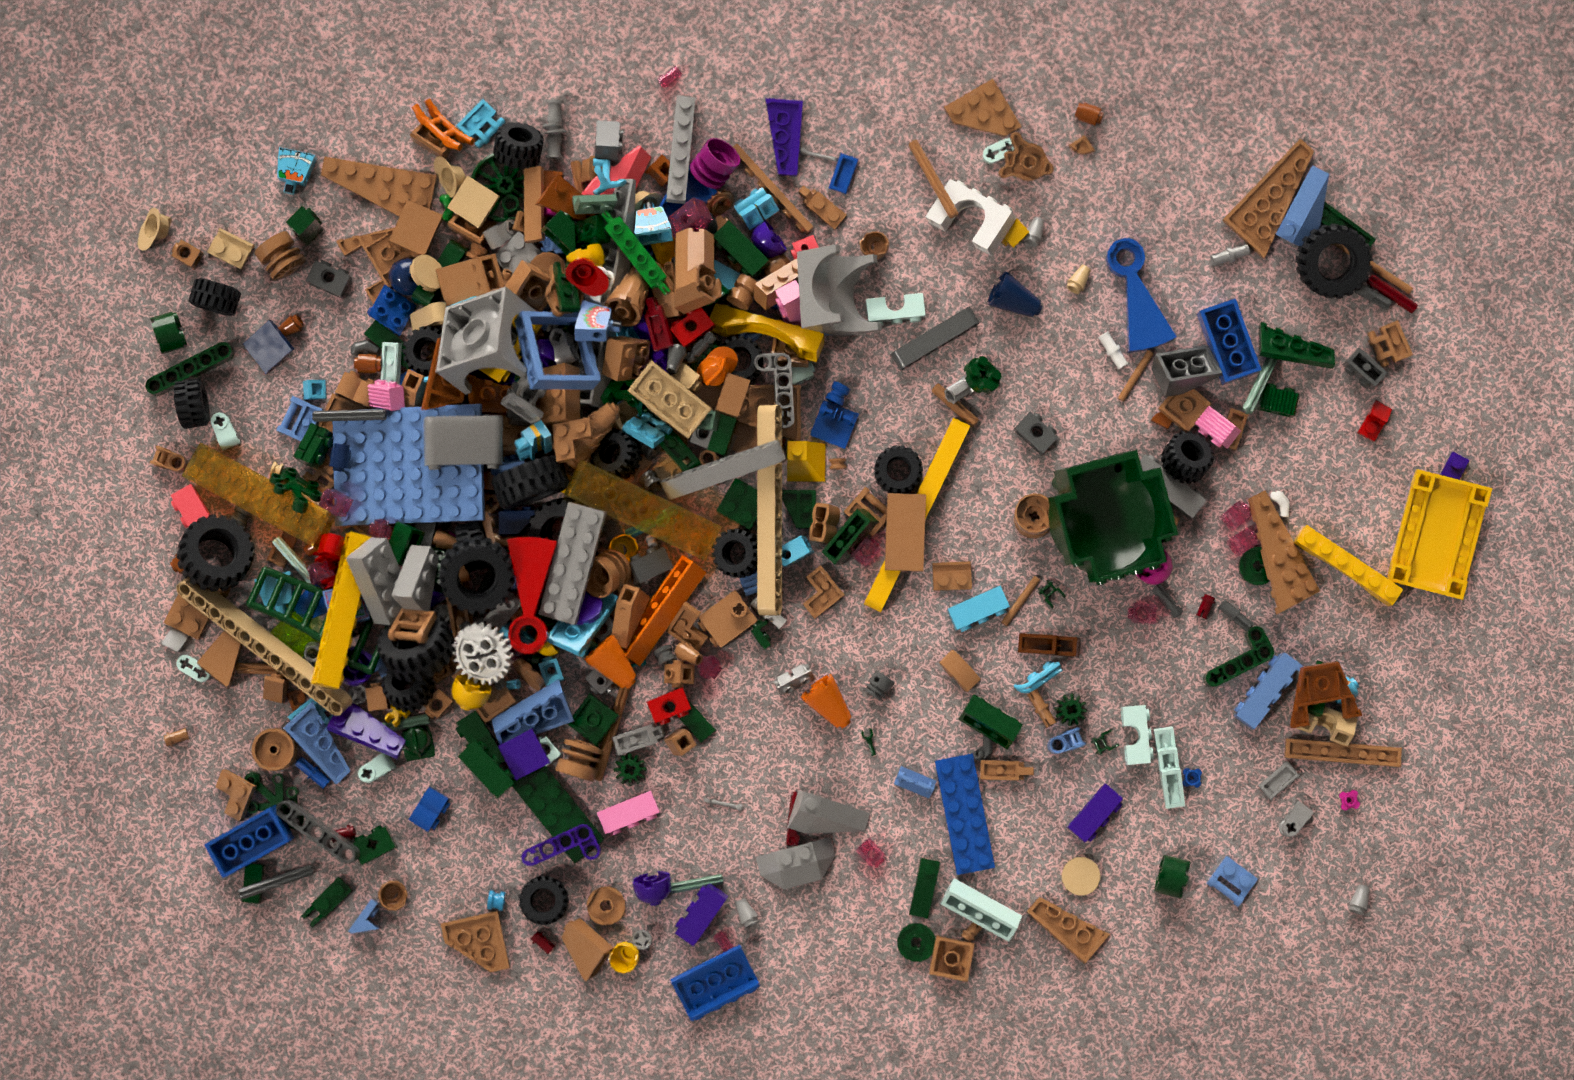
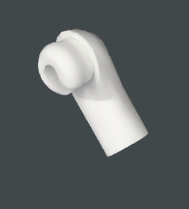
(1283, 501)

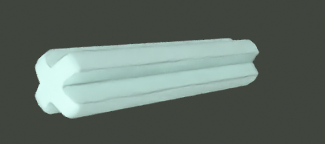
(292, 558)

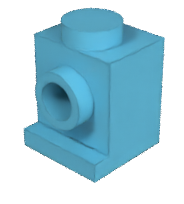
(545, 665)

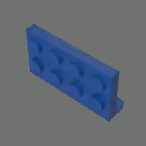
(715, 983)

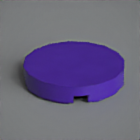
(590, 610)

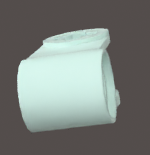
(225, 434)
(379, 765)

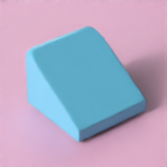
(314, 389)

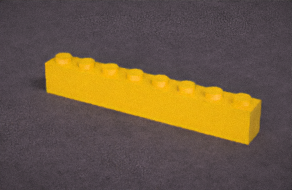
(340, 620)

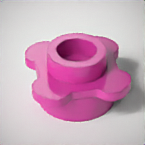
(1344, 800)

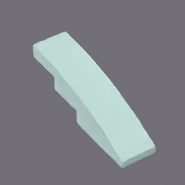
(1169, 767)

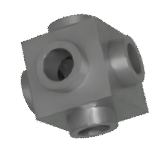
(594, 679)

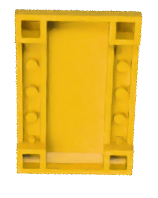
(1438, 534)

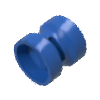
(837, 394)

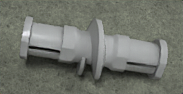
(554, 129)

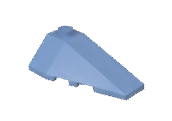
(1306, 208)

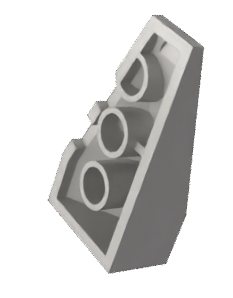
(823, 815)

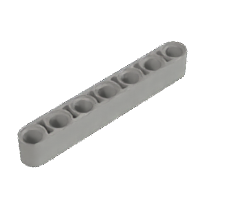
(723, 469)

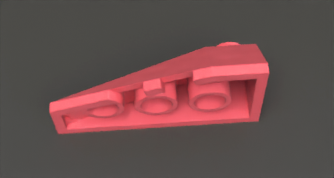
(631, 167)

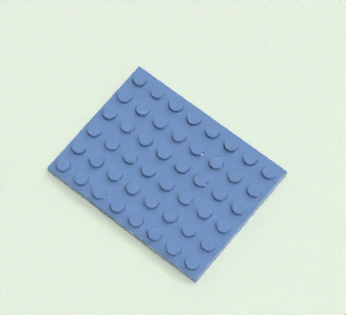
(390, 476)

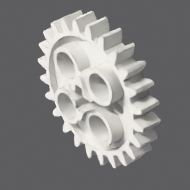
(487, 670)

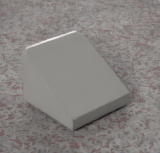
(175, 640)

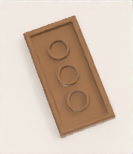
(905, 532)

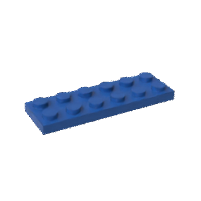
(964, 814)

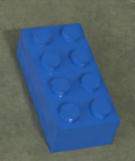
(1229, 341)
(248, 841)

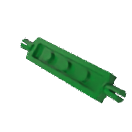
(635, 252)

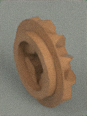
(716, 208)

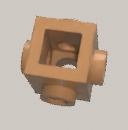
(679, 674)

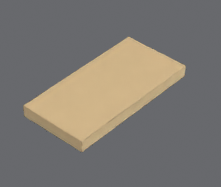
(669, 399)

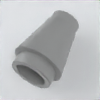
(1034, 237)
(1359, 901)
(746, 913)

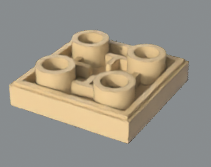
(473, 202)

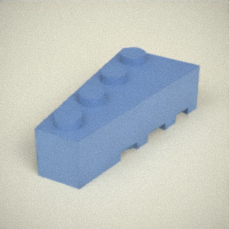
(1267, 690)
(539, 711)

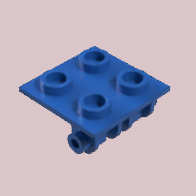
(391, 310)
(834, 424)

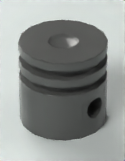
(878, 686)

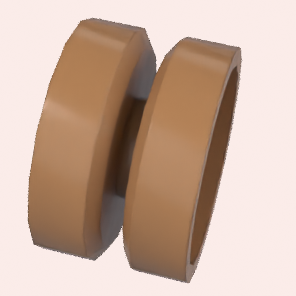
(263, 746)

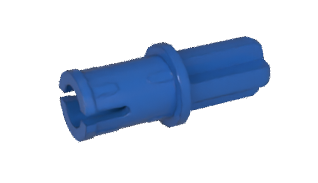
(312, 772)

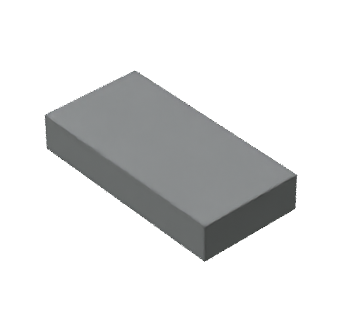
(1278, 780)

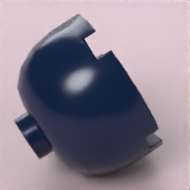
(401, 277)

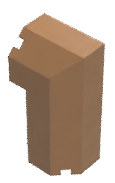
(694, 270)

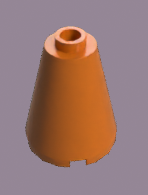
(612, 662)
(828, 701)

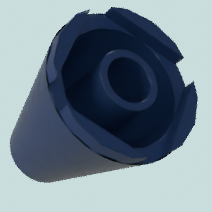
(1014, 297)

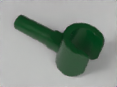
(869, 742)

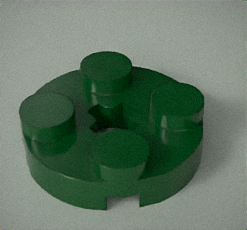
(982, 366)
(1246, 568)
(905, 940)

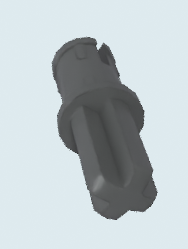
(1374, 297)
(1235, 615)

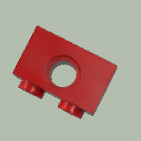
(687, 338)
(657, 706)

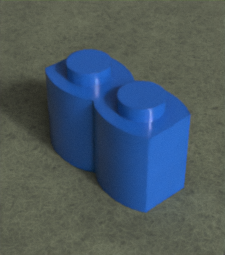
(429, 809)

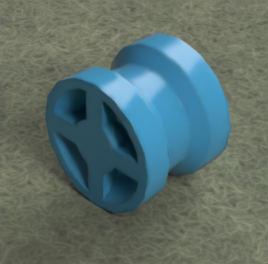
(496, 900)

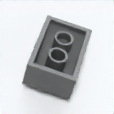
(1184, 369)

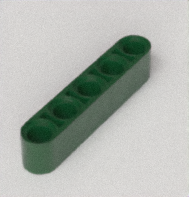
(199, 368)

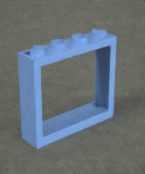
(532, 360)

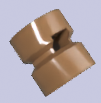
(742, 293)

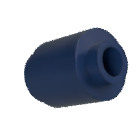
(340, 457)

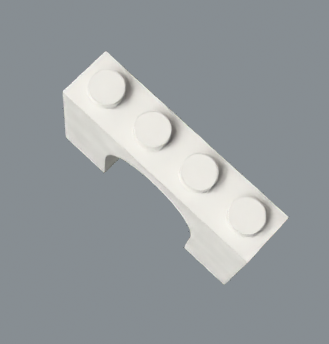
(997, 217)

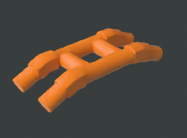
(438, 119)

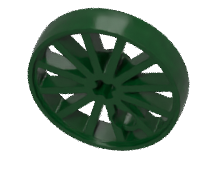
(505, 195)

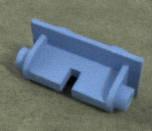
(915, 782)

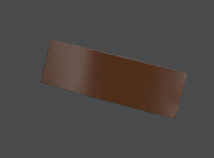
(1049, 645)

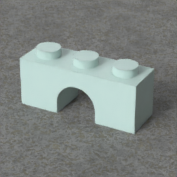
(912, 310)
(1137, 718)

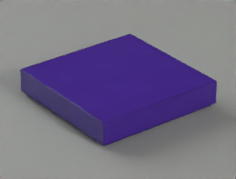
(524, 754)

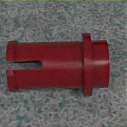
(1206, 604)
(348, 833)
(541, 941)

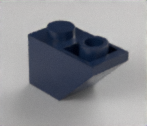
(514, 521)

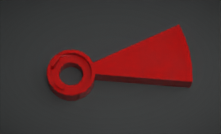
(531, 565)

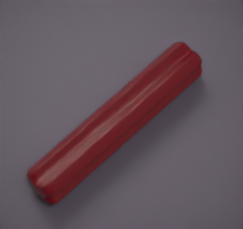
(1392, 294)

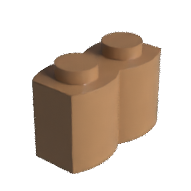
(354, 388)
(824, 523)

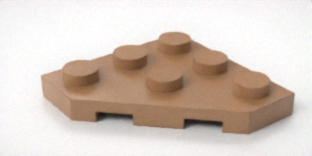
(984, 111)
(479, 940)

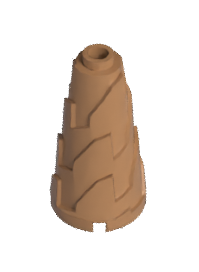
(628, 299)
(602, 423)

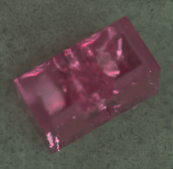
(691, 215)

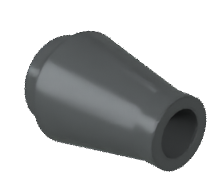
(675, 358)

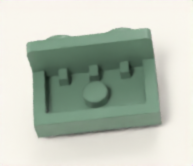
(594, 203)

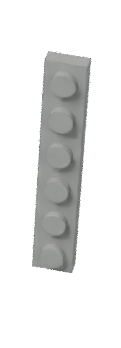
(680, 149)

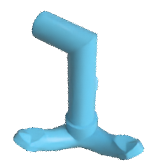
(604, 176)

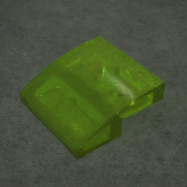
(291, 636)

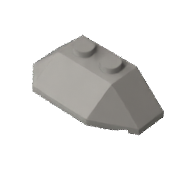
(797, 864)

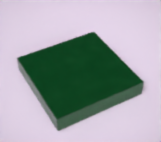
(594, 719)

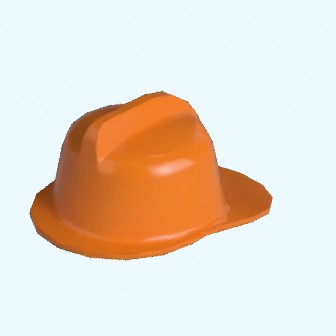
(717, 365)

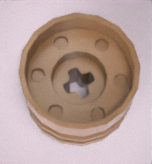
(279, 255)
(1026, 507)
(608, 573)
(579, 760)

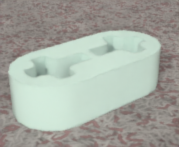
(996, 147)
(190, 672)

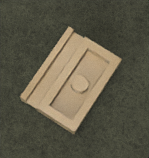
(230, 248)

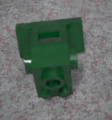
(617, 391)

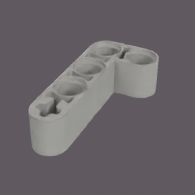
(780, 390)

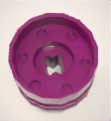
(715, 163)

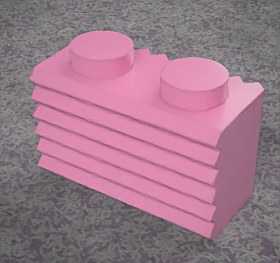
(386, 395)
(1217, 427)

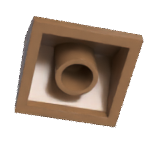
(427, 140)
(470, 231)

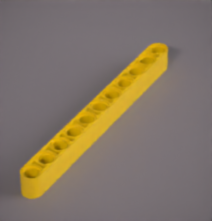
(930, 487)

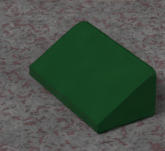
(253, 874)

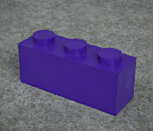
(1095, 813)
(700, 913)

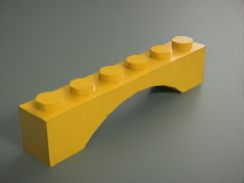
(732, 321)
(1359, 572)

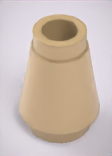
(1078, 280)

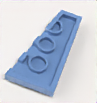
(313, 737)

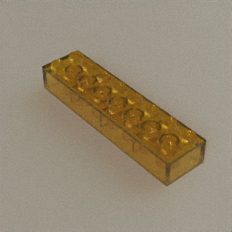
(256, 495)
(642, 510)

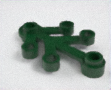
(292, 479)
(279, 789)

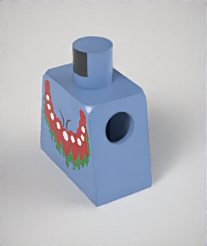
(595, 322)

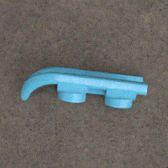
(1034, 678)

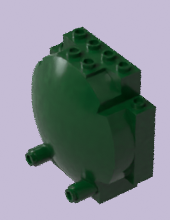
(1111, 517)

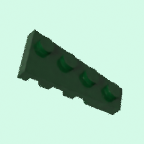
(1281, 346)

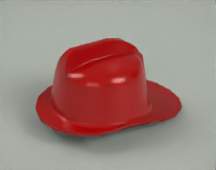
(587, 277)

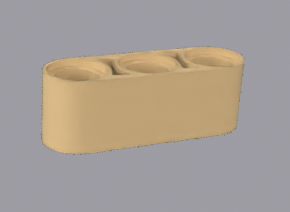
(430, 315)

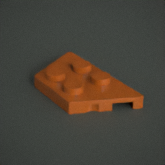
(438, 390)

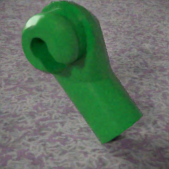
(445, 199)

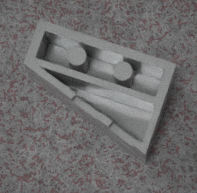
(417, 579)

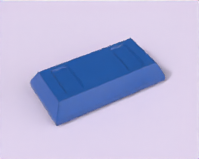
(843, 173)

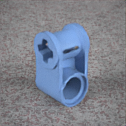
(1069, 741)

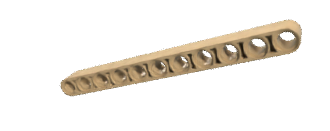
(769, 517)
(263, 645)

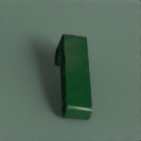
(452, 254)
(1237, 662)

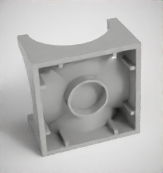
(828, 291)
(479, 336)

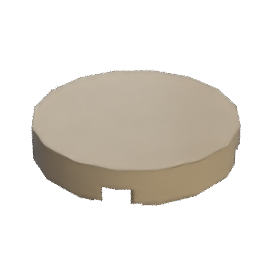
(424, 272)
(1080, 876)

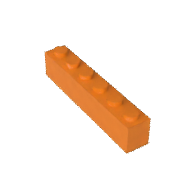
(663, 608)

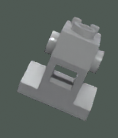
(518, 405)

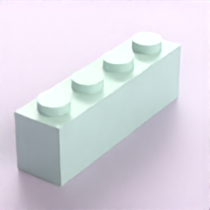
(981, 909)

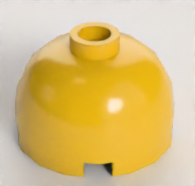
(593, 252)
(470, 694)

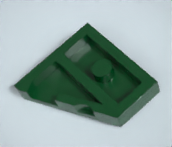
(800, 506)

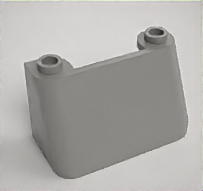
(463, 441)

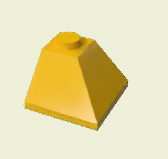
(805, 461)

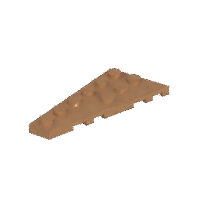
(380, 184)
(1264, 207)
(1282, 561)

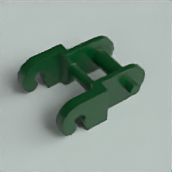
(1049, 584)
(1099, 750)

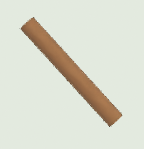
(1135, 376)
(1020, 601)

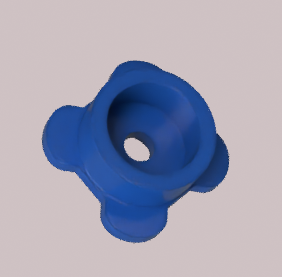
(1196, 774)

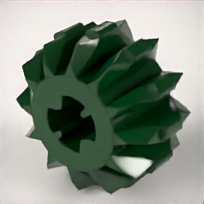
(1070, 702)
(632, 763)

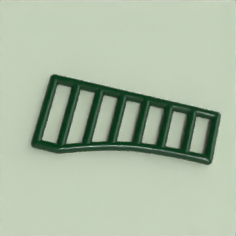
(304, 626)

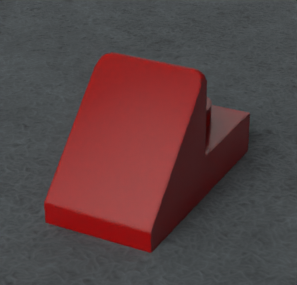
(1374, 421)

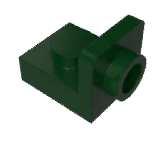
(762, 637)

